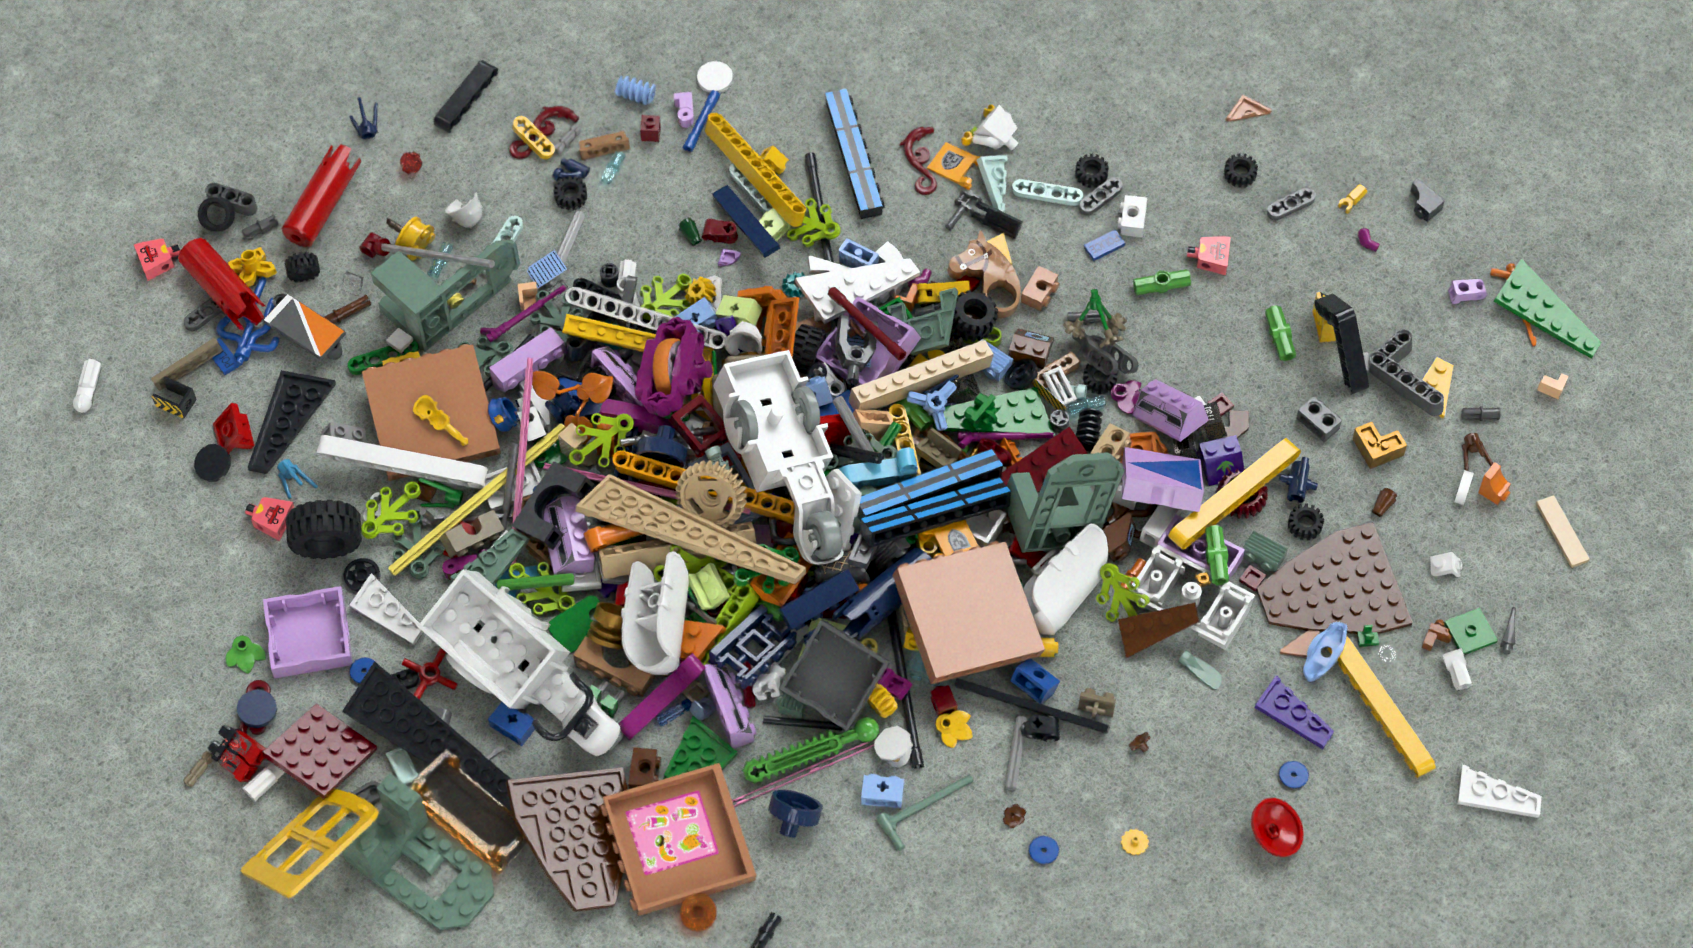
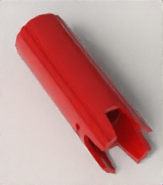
(319, 197)
(220, 282)

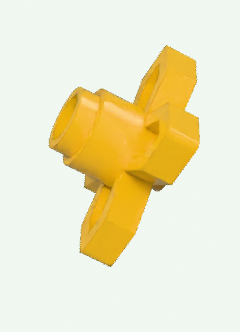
(251, 265)

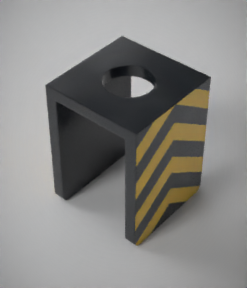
(174, 408)

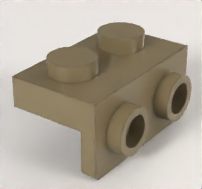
(938, 449)

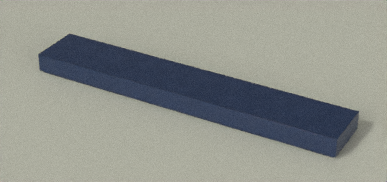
(746, 221)

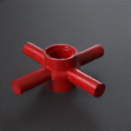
(430, 667)

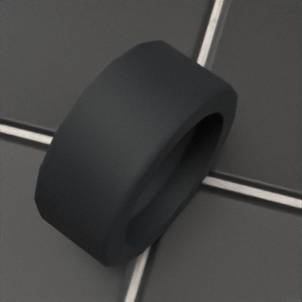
(229, 214)

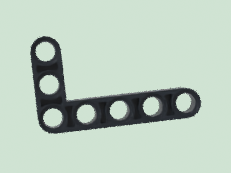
(1347, 339)
(576, 346)

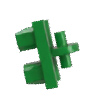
(984, 412)

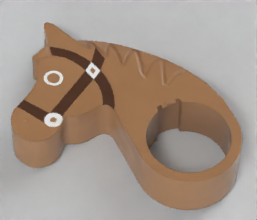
(991, 266)

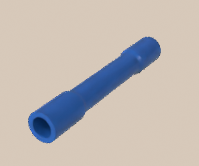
(708, 106)

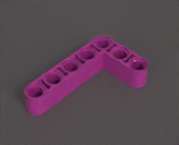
(662, 696)

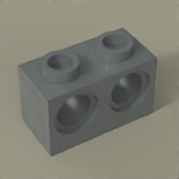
(1316, 422)

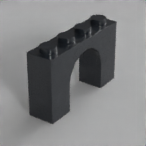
(555, 482)

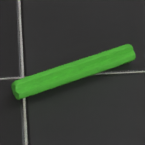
(537, 581)

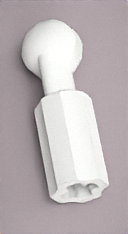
(87, 385)
(263, 781)

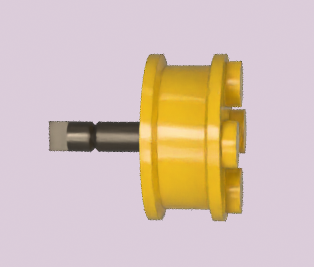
(413, 234)

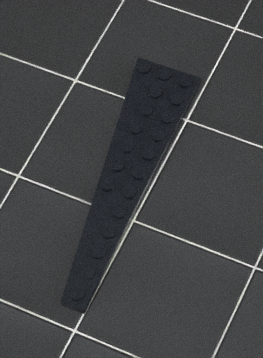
(406, 721)

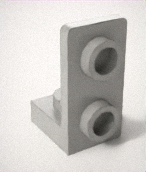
(345, 432)

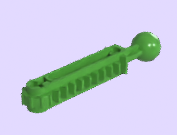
(865, 730)

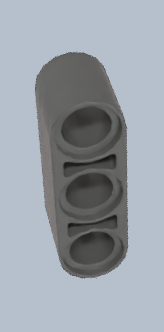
(240, 198)

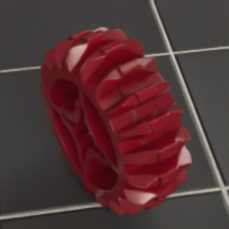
(1255, 506)

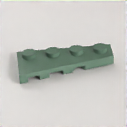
(497, 558)

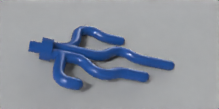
(247, 341)

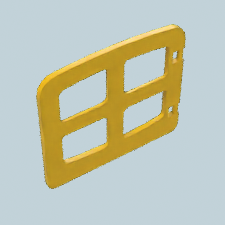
(289, 884)

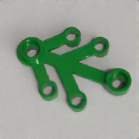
(747, 575)

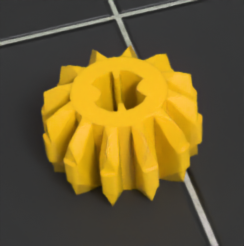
(699, 289)
(882, 702)

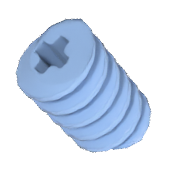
(635, 91)

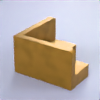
(1378, 449)

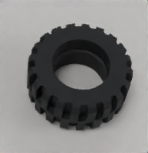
(323, 529)

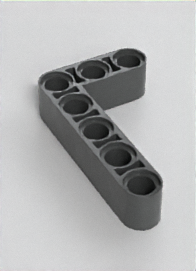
(1385, 367)

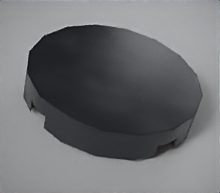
(212, 462)

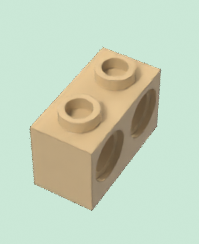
(1107, 445)

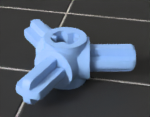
(940, 400)

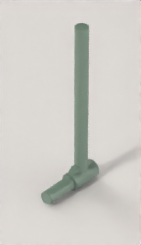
(889, 822)

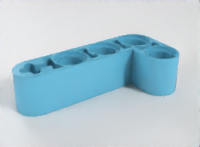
(886, 473)

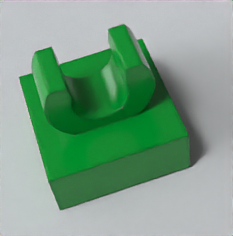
(1367, 637)

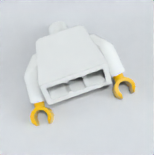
(994, 130)

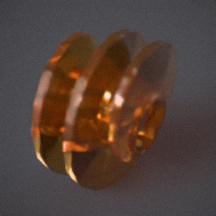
(687, 912)

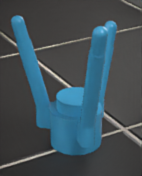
(289, 471)

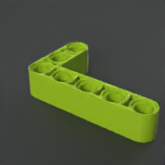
(736, 601)

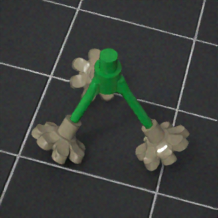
(1111, 326)

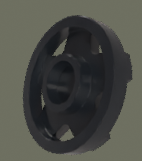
(1022, 375)
(360, 573)

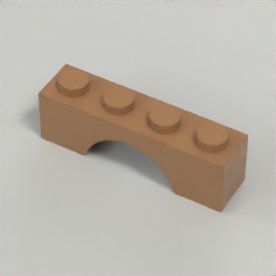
(590, 657)

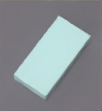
(402, 765)

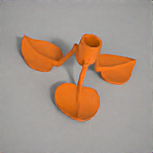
(593, 386)

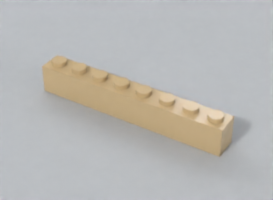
(921, 376)
(619, 559)

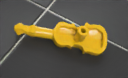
(427, 408)

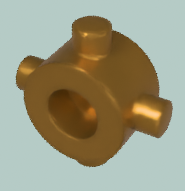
(1203, 579)

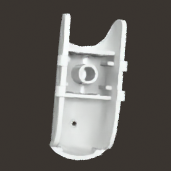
(1066, 579)
(655, 616)

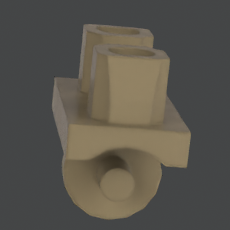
(1097, 704)

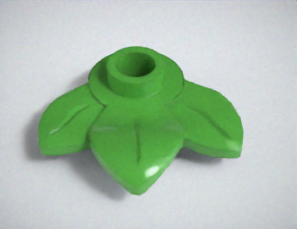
(245, 656)

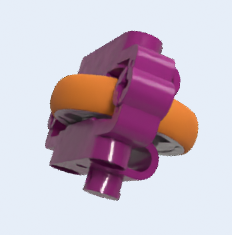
(672, 367)

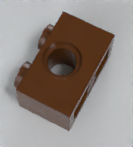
(643, 759)

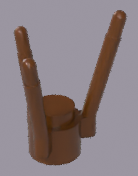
(1474, 445)

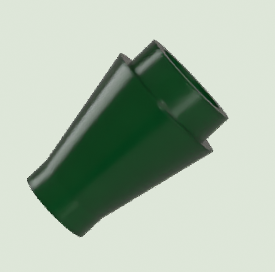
(690, 231)

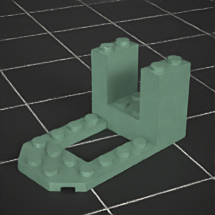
(421, 305)
(1037, 518)
(381, 846)

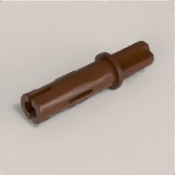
(346, 311)

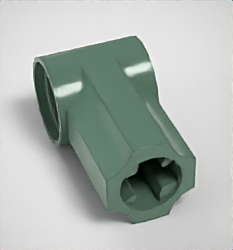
(424, 858)

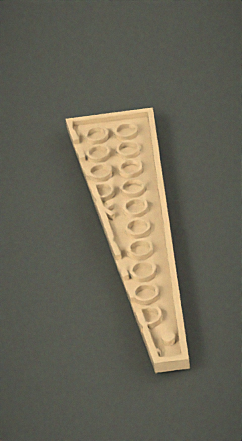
(650, 515)

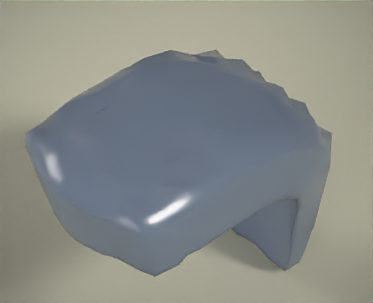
(703, 708)

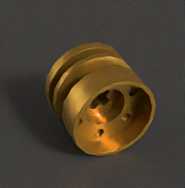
(608, 627)

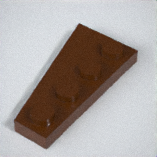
(1153, 627)

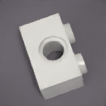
(1135, 207)

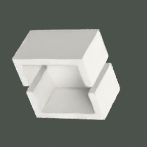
(986, 529)

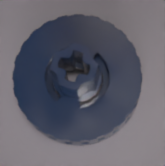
(663, 447)
(794, 810)

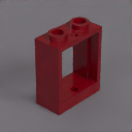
(686, 434)

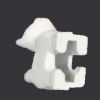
(769, 682)

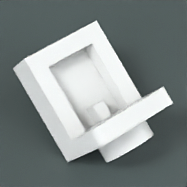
(1445, 564)

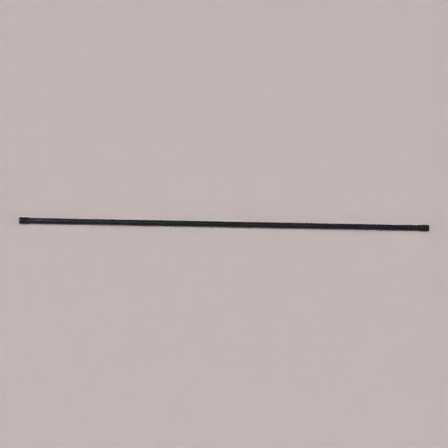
(916, 752)

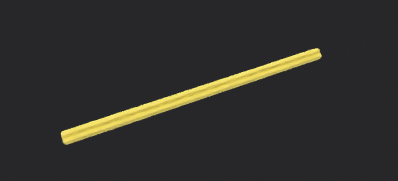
(473, 503)

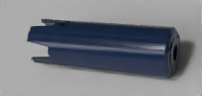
(876, 599)

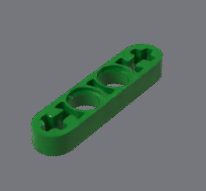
(379, 353)

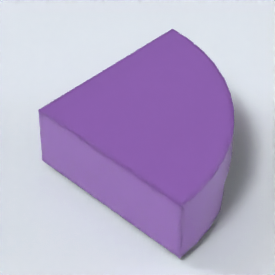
(728, 257)

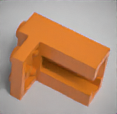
(763, 297)

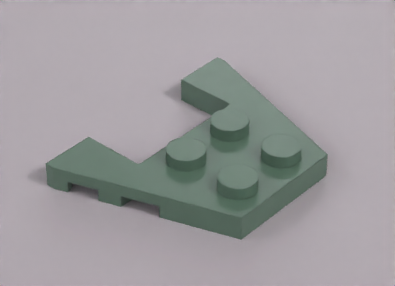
(931, 327)

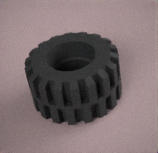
(981, 306)
(806, 345)

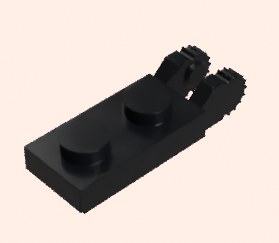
(998, 220)

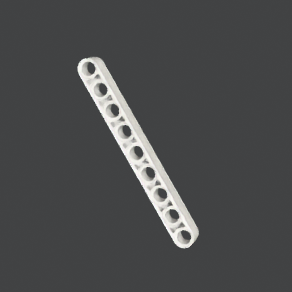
(638, 312)
(401, 461)

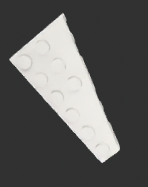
(864, 281)

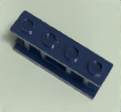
(745, 633)

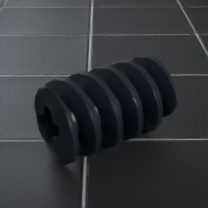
(1089, 427)

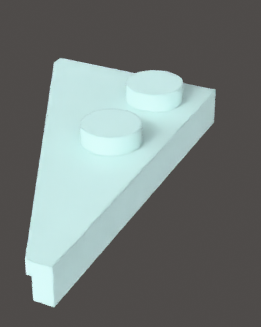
(994, 178)

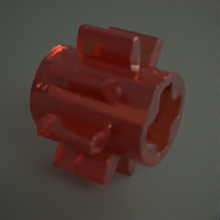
(411, 162)

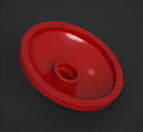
(1284, 824)

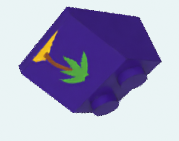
(1220, 457)

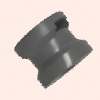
(1059, 416)

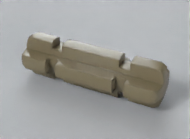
(198, 769)

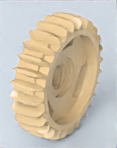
(712, 508)

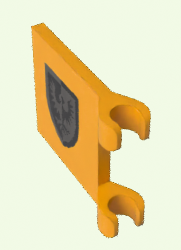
(953, 164)
(951, 537)

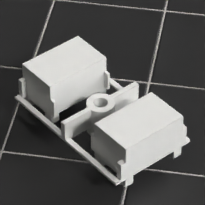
(1225, 613)

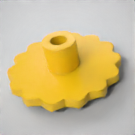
(1134, 842)

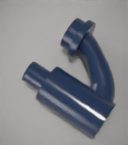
(576, 168)

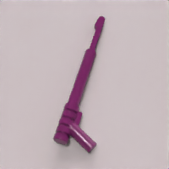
(493, 333)
(965, 438)

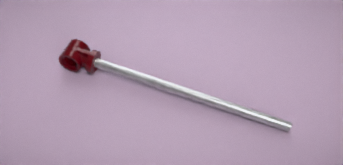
(375, 245)

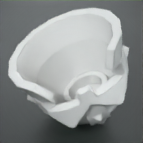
(468, 214)
(745, 337)

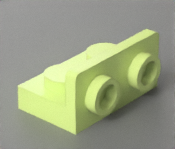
(708, 587)

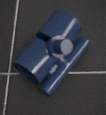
(563, 405)
(1298, 480)

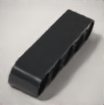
(465, 95)

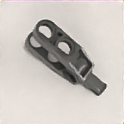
(1091, 351)
(853, 357)

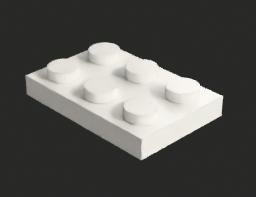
(531, 479)

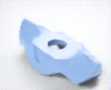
(1332, 637)

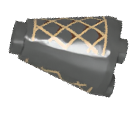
(828, 570)

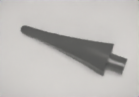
(1509, 636)

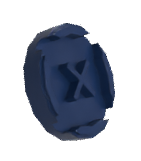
(256, 708)

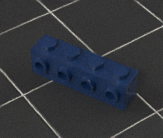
(818, 599)

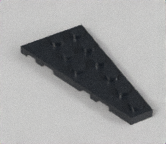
(289, 409)

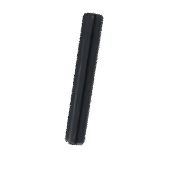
(856, 453)

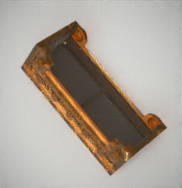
(469, 812)

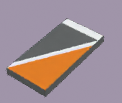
(304, 327)

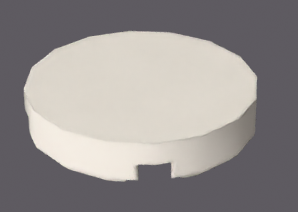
(714, 77)

